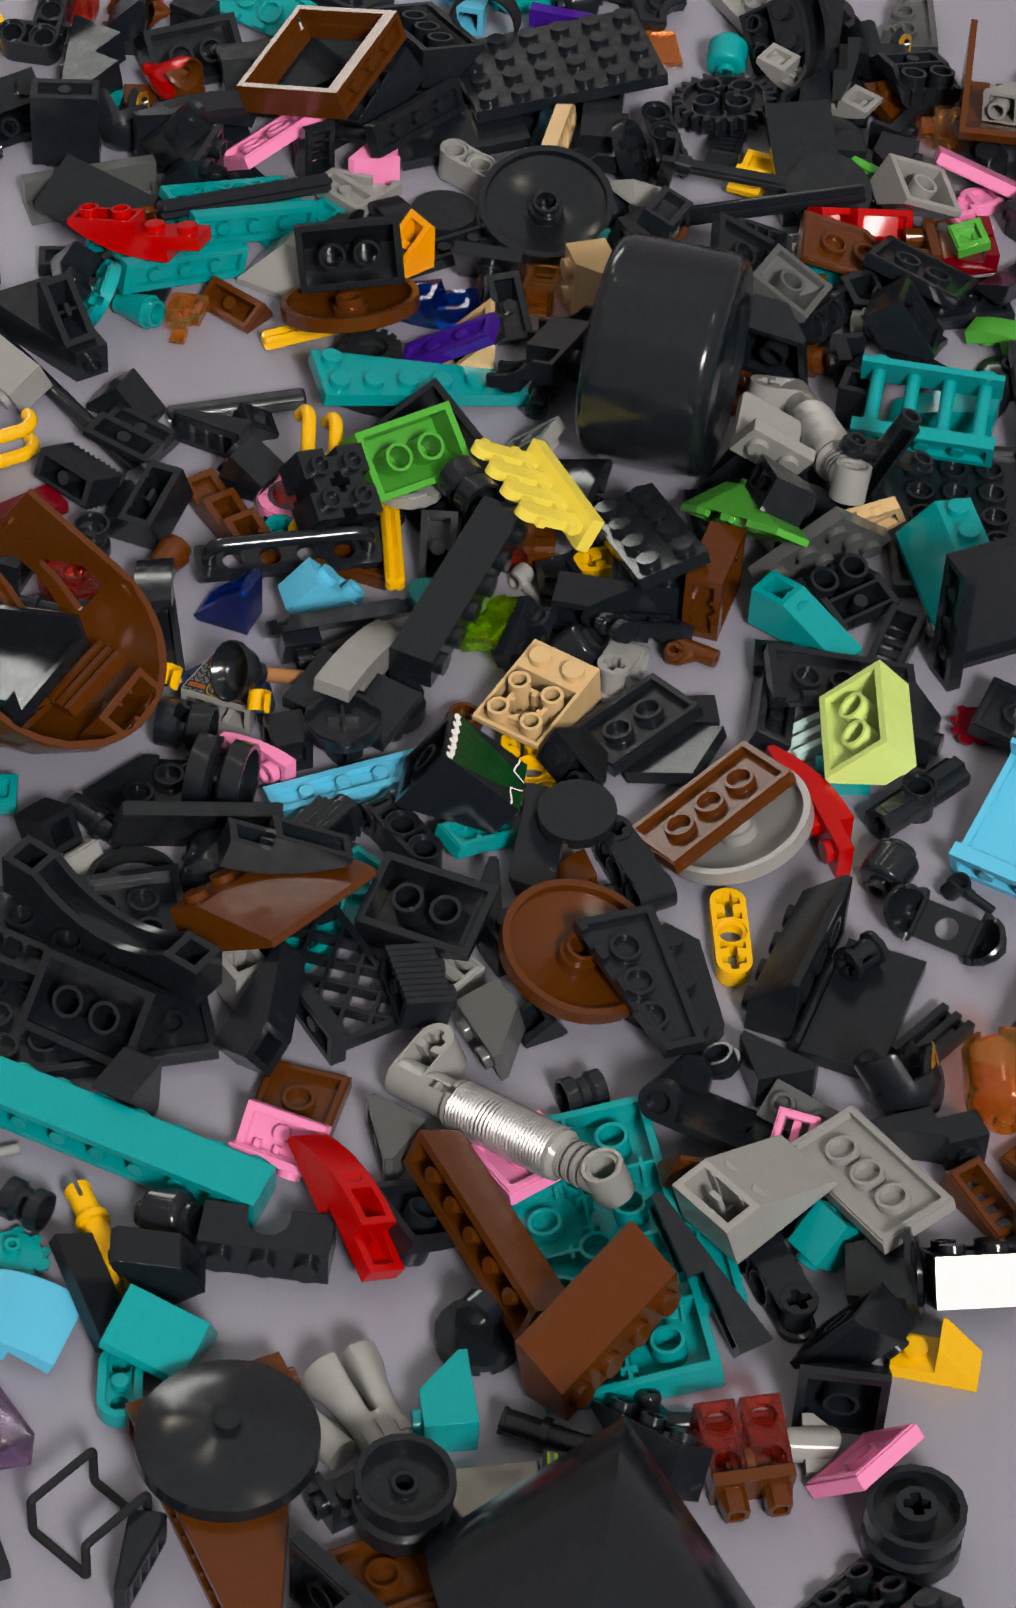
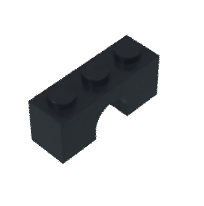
(297, 1253)

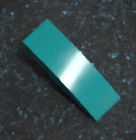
(962, 412)

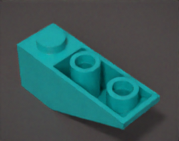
(796, 616)

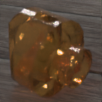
(939, 127)

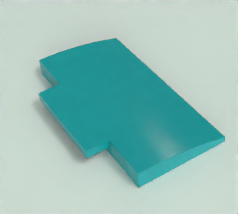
(574, 1229)

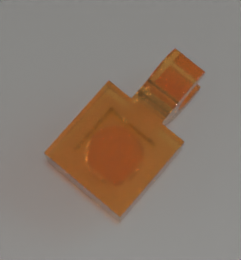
(185, 311)

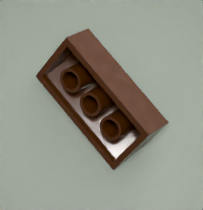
(596, 1323)

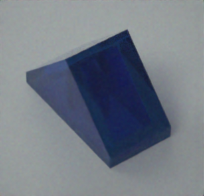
(234, 604)

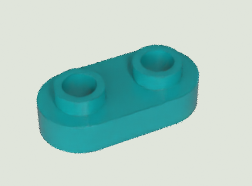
(116, 1388)

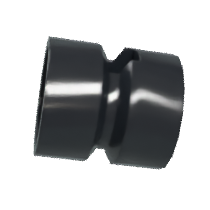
(466, 483)
(182, 724)

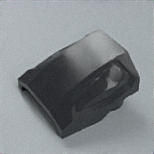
(920, 79)
(850, 591)

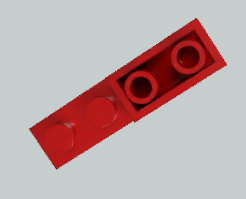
(129, 233)
(832, 816)
(350, 1194)

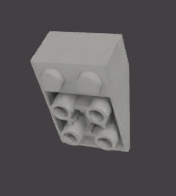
(750, 1194)

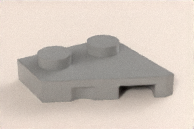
(356, 190)

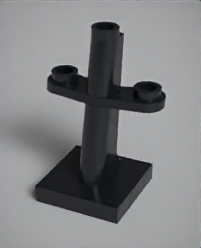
(884, 454)

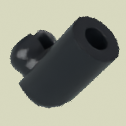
(650, 1400)

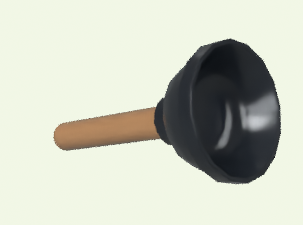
(238, 669)

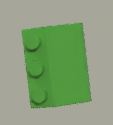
(410, 450)

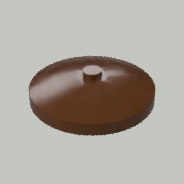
(349, 309)
(549, 959)

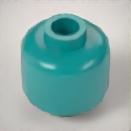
(727, 53)

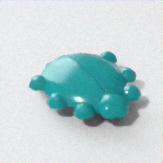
(23, 1252)

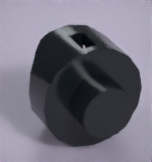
(989, 155)

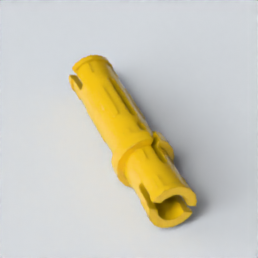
(94, 1220)

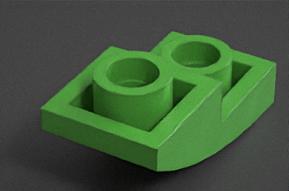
(991, 331)

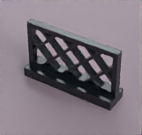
(319, 1016)

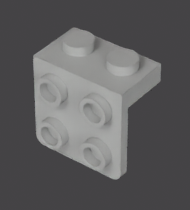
(769, 431)

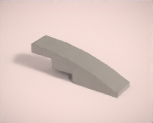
(357, 661)

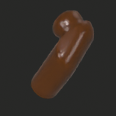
(688, 651)

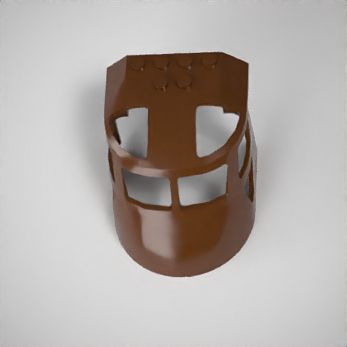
(115, 615)

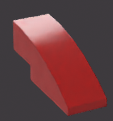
(878, 221)

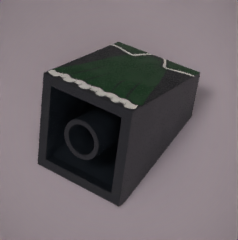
(463, 777)

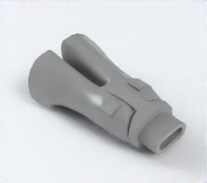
(334, 1386)

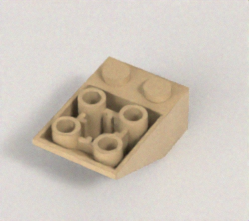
(541, 694)

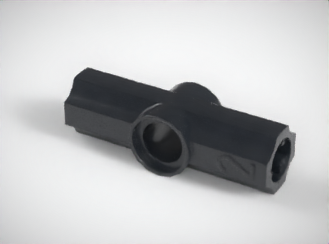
(917, 797)

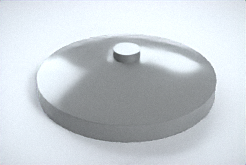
(759, 843)

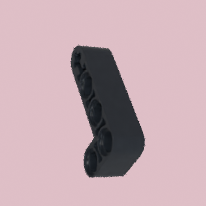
(33, 34)

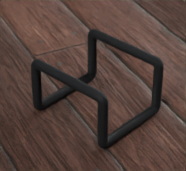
(84, 1568)

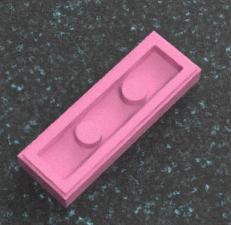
(975, 172)

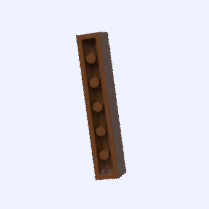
(483, 1226)

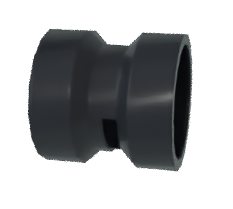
(97, 529)
(583, 1092)
(26, 1204)

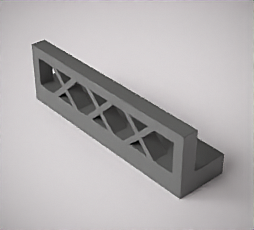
(136, 171)

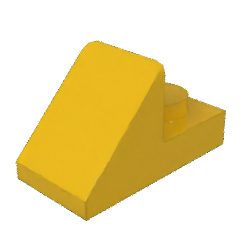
(940, 1361)

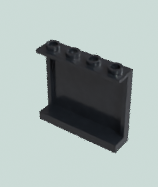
(975, 610)
(35, 656)

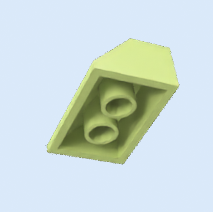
(867, 728)

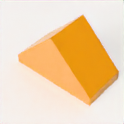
(419, 243)

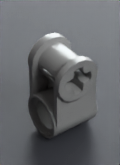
(621, 667)

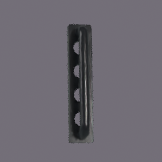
(286, 544)

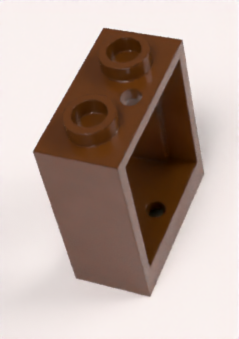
(714, 586)

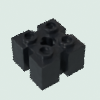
(330, 488)

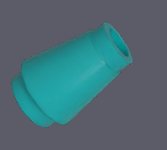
(140, 308)

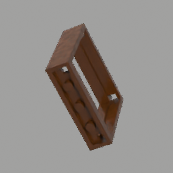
(381, 38)

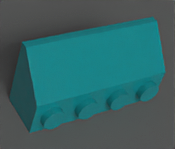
(928, 538)

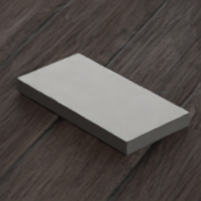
(875, 1179)

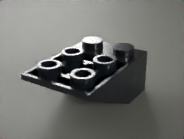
(875, 1586)

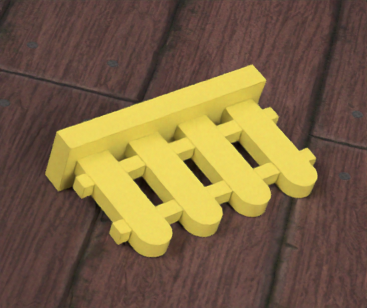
(542, 489)

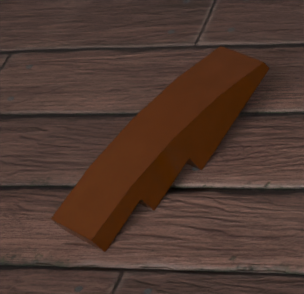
(226, 512)

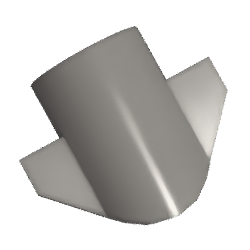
(335, 1443)
(813, 1443)

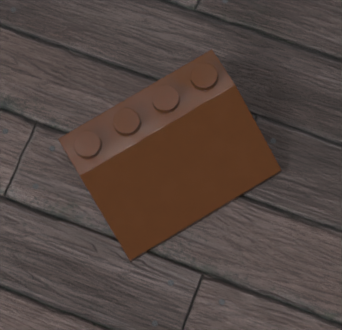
(263, 909)

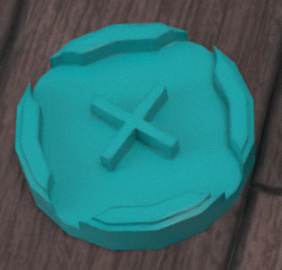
(103, 291)

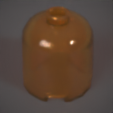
(991, 1078)

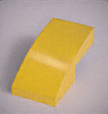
(753, 161)

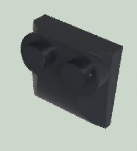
(417, 1225)

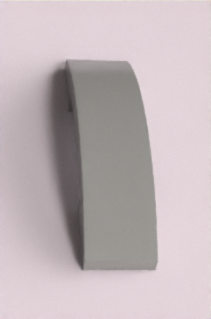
(784, 70)

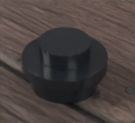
(723, 1059)

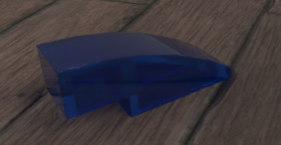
(442, 307)

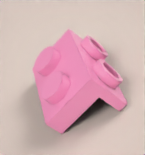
(266, 1133)

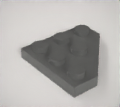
(830, 539)

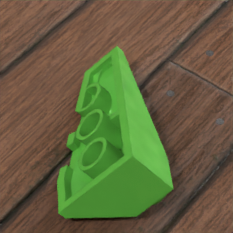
(734, 506)

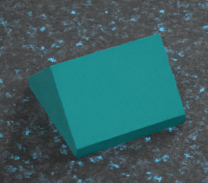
(156, 1334)

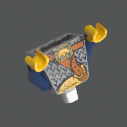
(234, 716)

